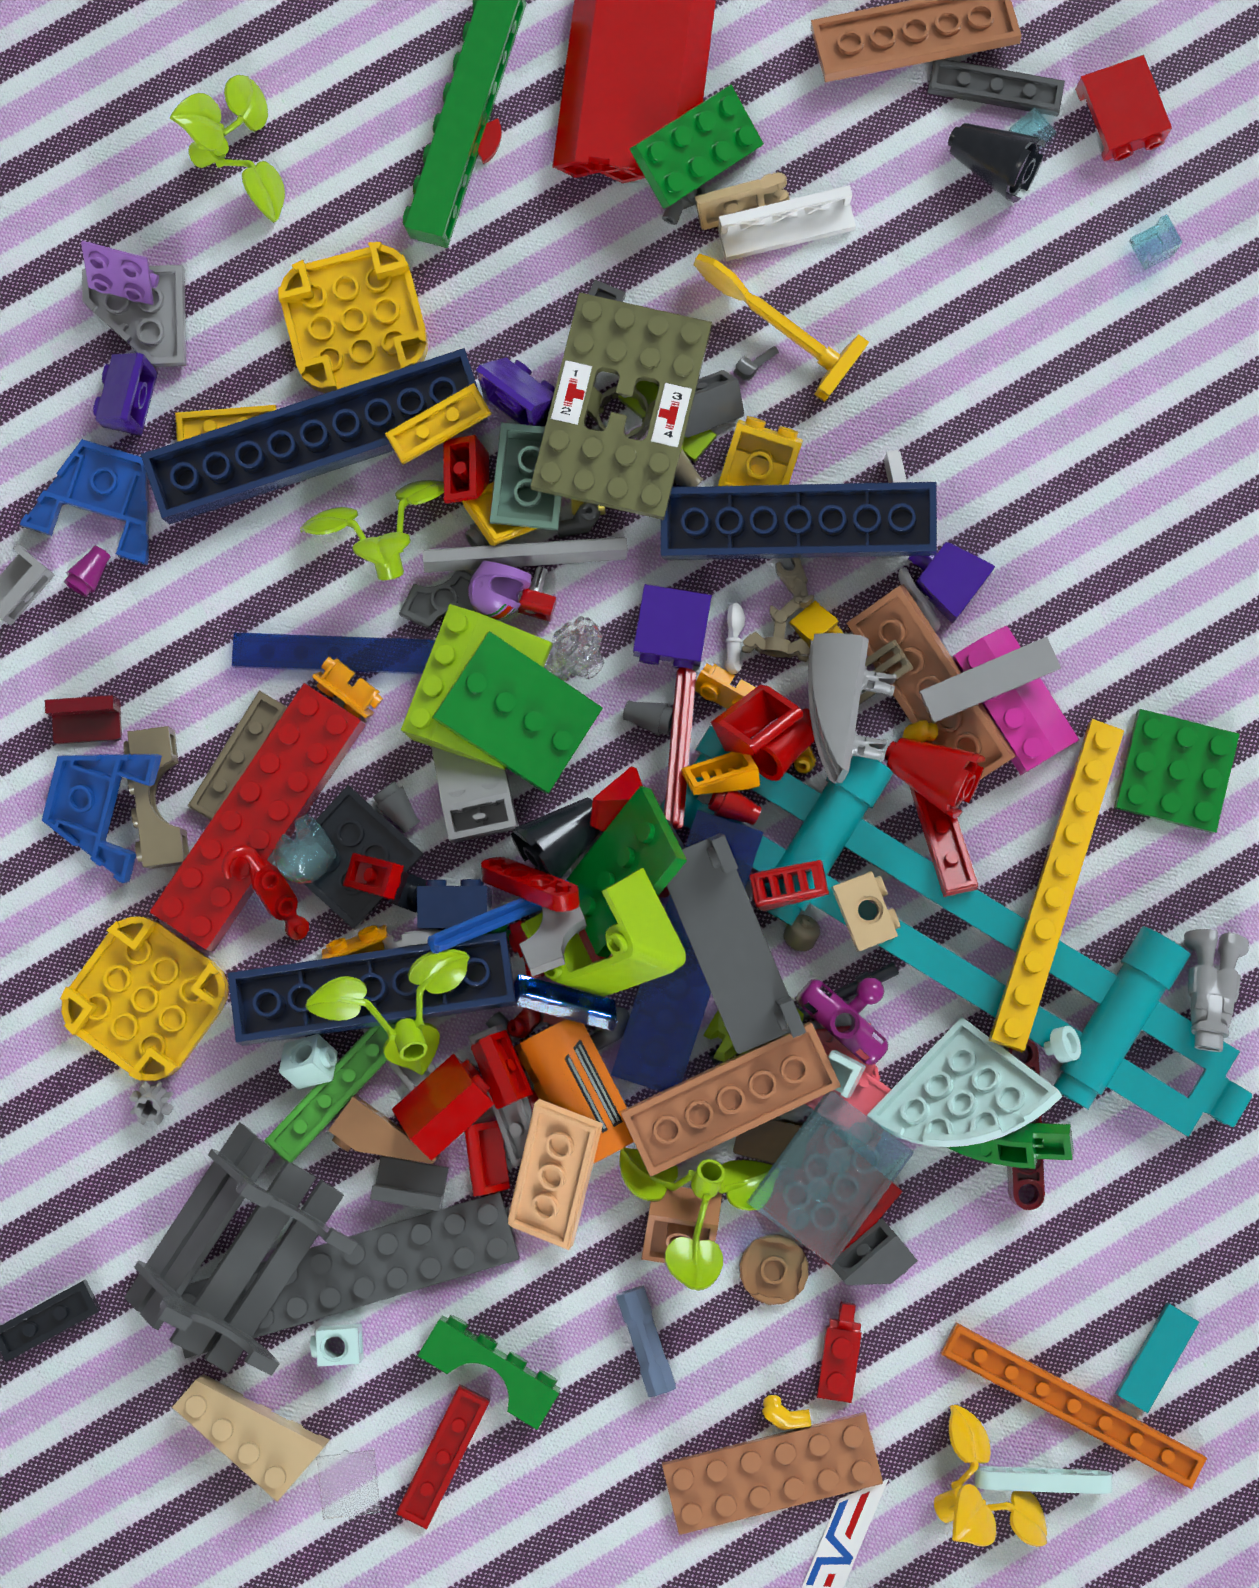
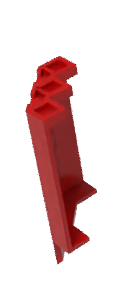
(626, 78)

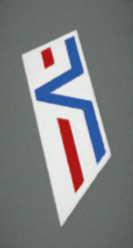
(843, 1538)

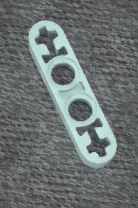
(1043, 1480)

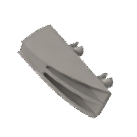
(834, 691)

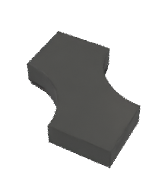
(429, 604)

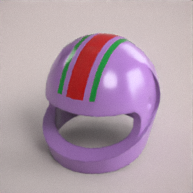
(496, 589)

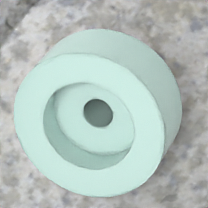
(1063, 1044)

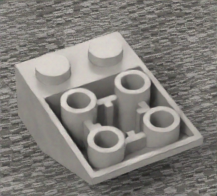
(473, 797)

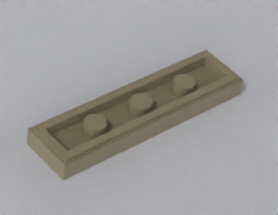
(237, 754)

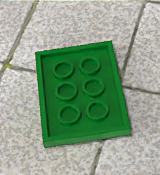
(517, 712)
(632, 841)

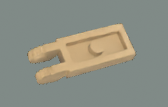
(740, 198)

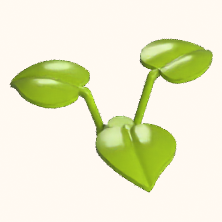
(201, 120)
(384, 549)
(411, 1042)
(688, 1260)

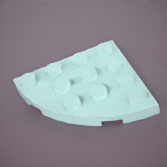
(964, 1093)

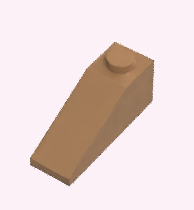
(372, 1132)

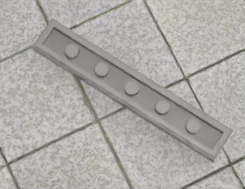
(526, 554)

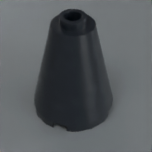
(997, 156)
(556, 838)

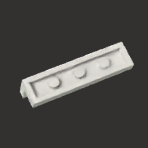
(786, 223)

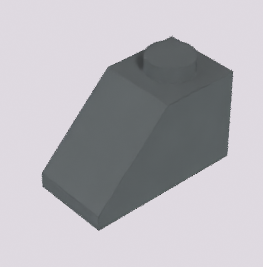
(874, 1258)

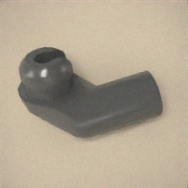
(673, 212)
(606, 1037)

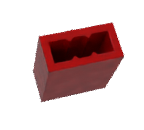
(443, 1105)

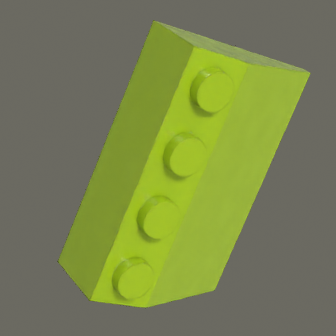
(454, 646)

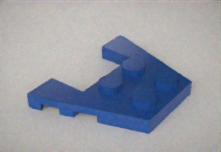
(101, 483)
(84, 800)

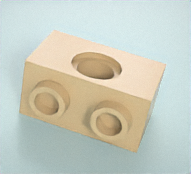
(866, 932)

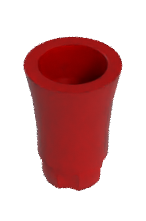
(782, 751)

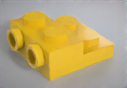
(760, 455)

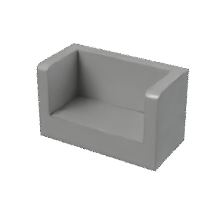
(21, 584)

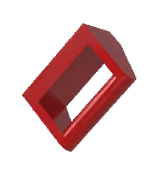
(753, 714)
(487, 1158)

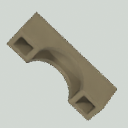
(159, 841)

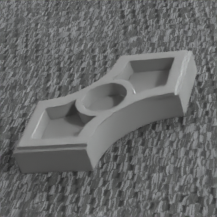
(547, 945)

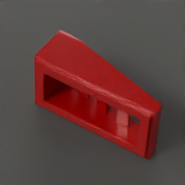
(773, 875)

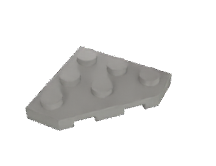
(149, 329)

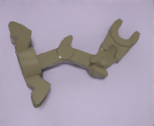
(778, 646)

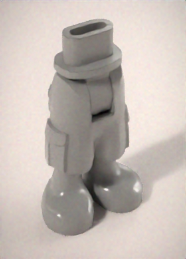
(1211, 990)

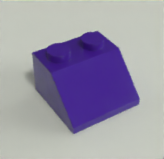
(126, 393)

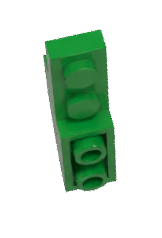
(1024, 1146)

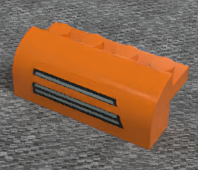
(574, 1077)

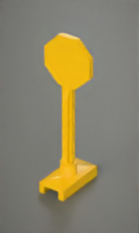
(835, 363)

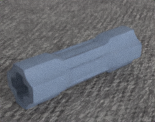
(646, 1341)

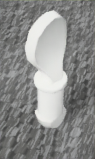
(921, 601)
(735, 623)

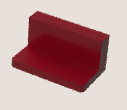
(85, 719)

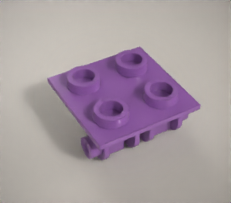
(119, 273)

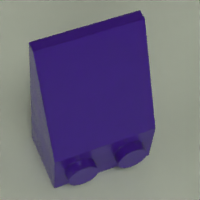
(515, 391)

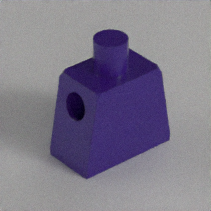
(951, 578)

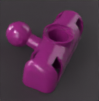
(860, 1032)

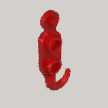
(271, 889)

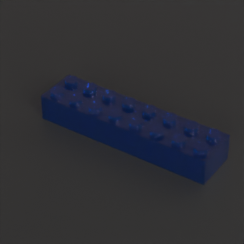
(673, 1006)

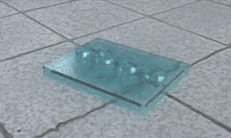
(830, 1177)

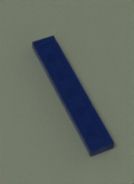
(311, 651)

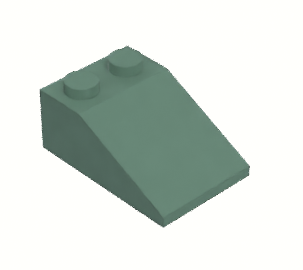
(512, 496)

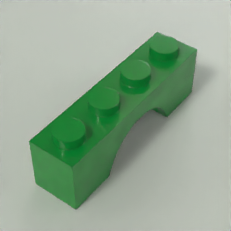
(454, 1346)

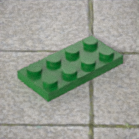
(696, 146)

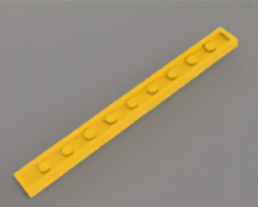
(1056, 886)

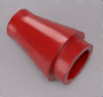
(734, 806)

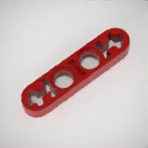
(530, 884)

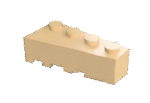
(250, 1434)

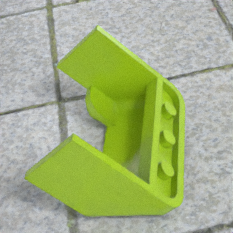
(640, 942)

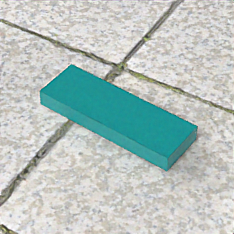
(1157, 1357)

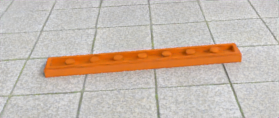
(1073, 1405)

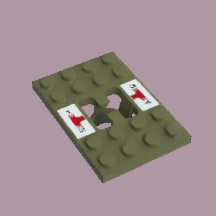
(607, 463)

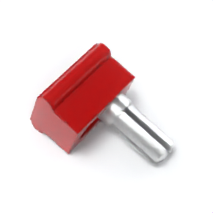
(536, 603)

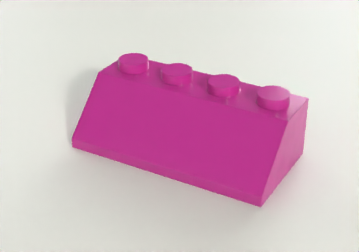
(1025, 714)

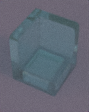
(1156, 243)

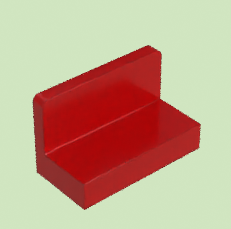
(501, 1069)

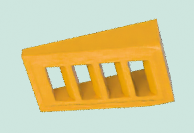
(731, 773)

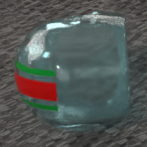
(306, 856)

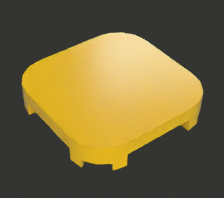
(353, 317)
(144, 998)

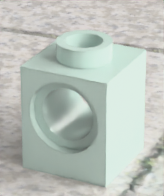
(308, 1062)
(352, 1338)

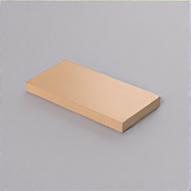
(554, 1174)

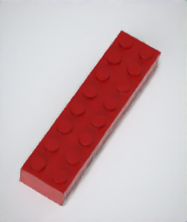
(259, 810)

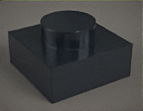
(407, 892)

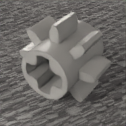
(144, 1109)

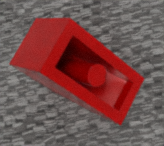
(464, 469)

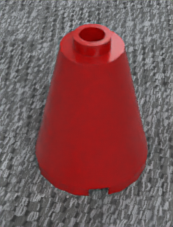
(936, 772)

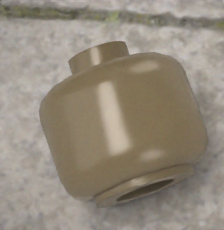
(802, 933)

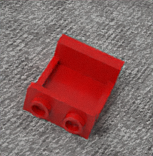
(1125, 108)

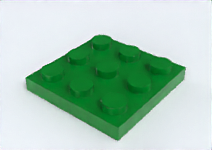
(1176, 771)

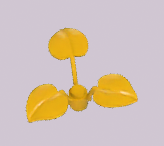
(964, 1504)

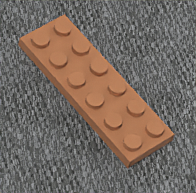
(911, 34)
(900, 619)
(729, 1099)
(772, 1473)

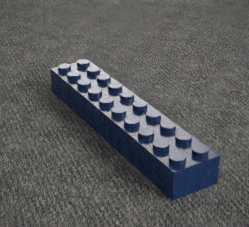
(298, 439)

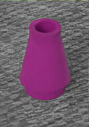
(87, 572)

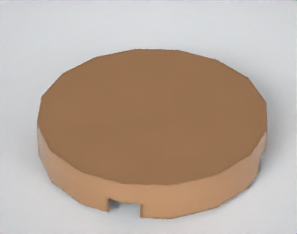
(773, 1269)

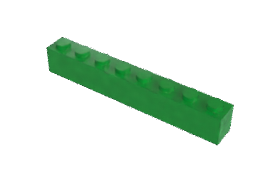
(466, 107)

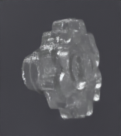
(576, 650)

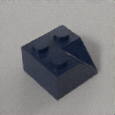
(447, 906)

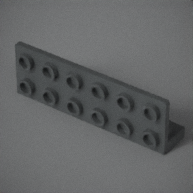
(732, 947)

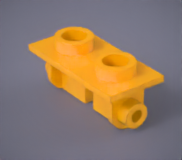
(336, 682)
(715, 686)
(367, 940)

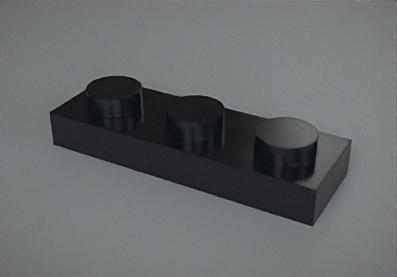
(47, 1320)

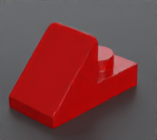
(373, 876)

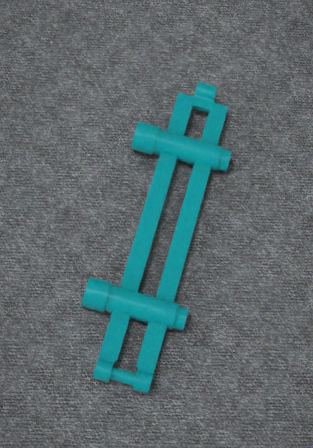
(1124, 1000)

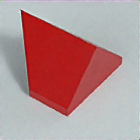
(613, 798)

